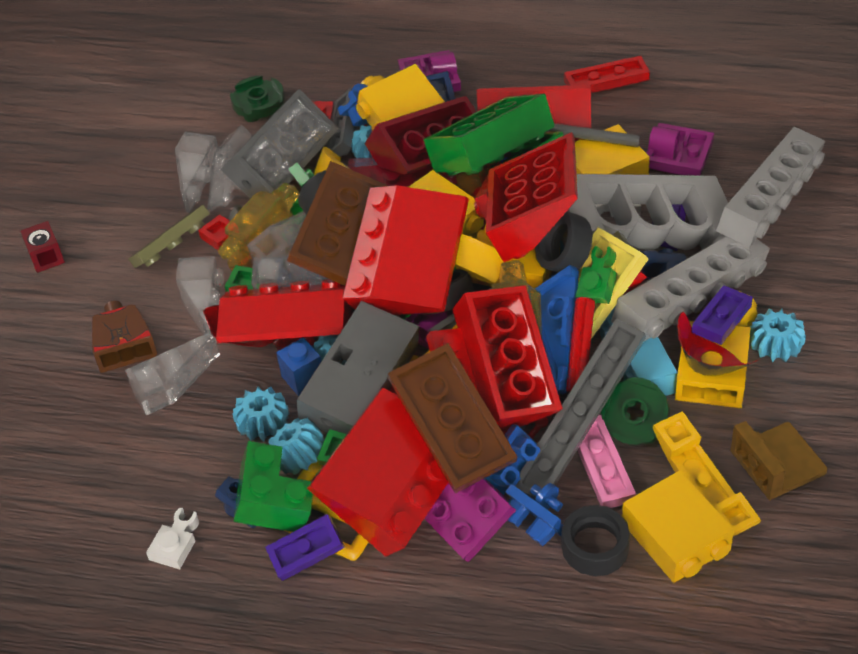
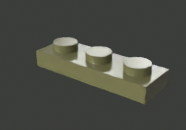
(170, 238)

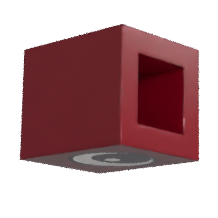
(42, 246)

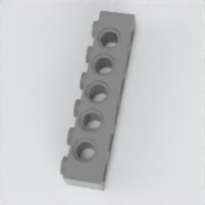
(771, 187)
(690, 285)

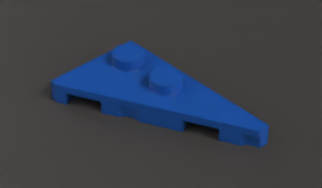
(557, 321)

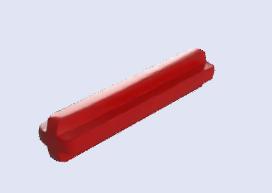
(580, 339)

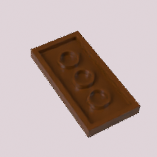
(333, 223)
(452, 418)

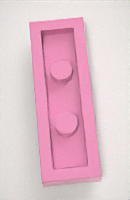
(605, 466)

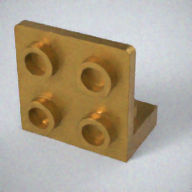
(776, 458)

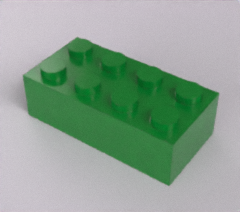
(489, 134)

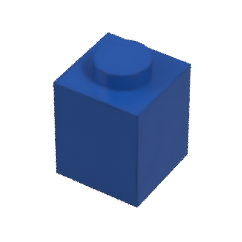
(298, 364)

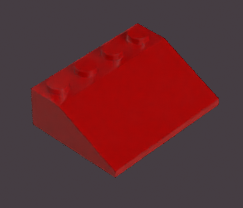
(530, 196)
(406, 250)
(381, 476)

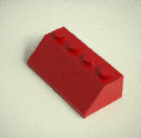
(567, 103)
(282, 311)
(507, 355)

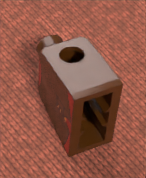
(120, 337)

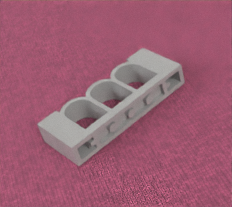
(699, 196)

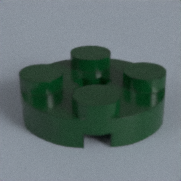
(252, 109)
(626, 395)

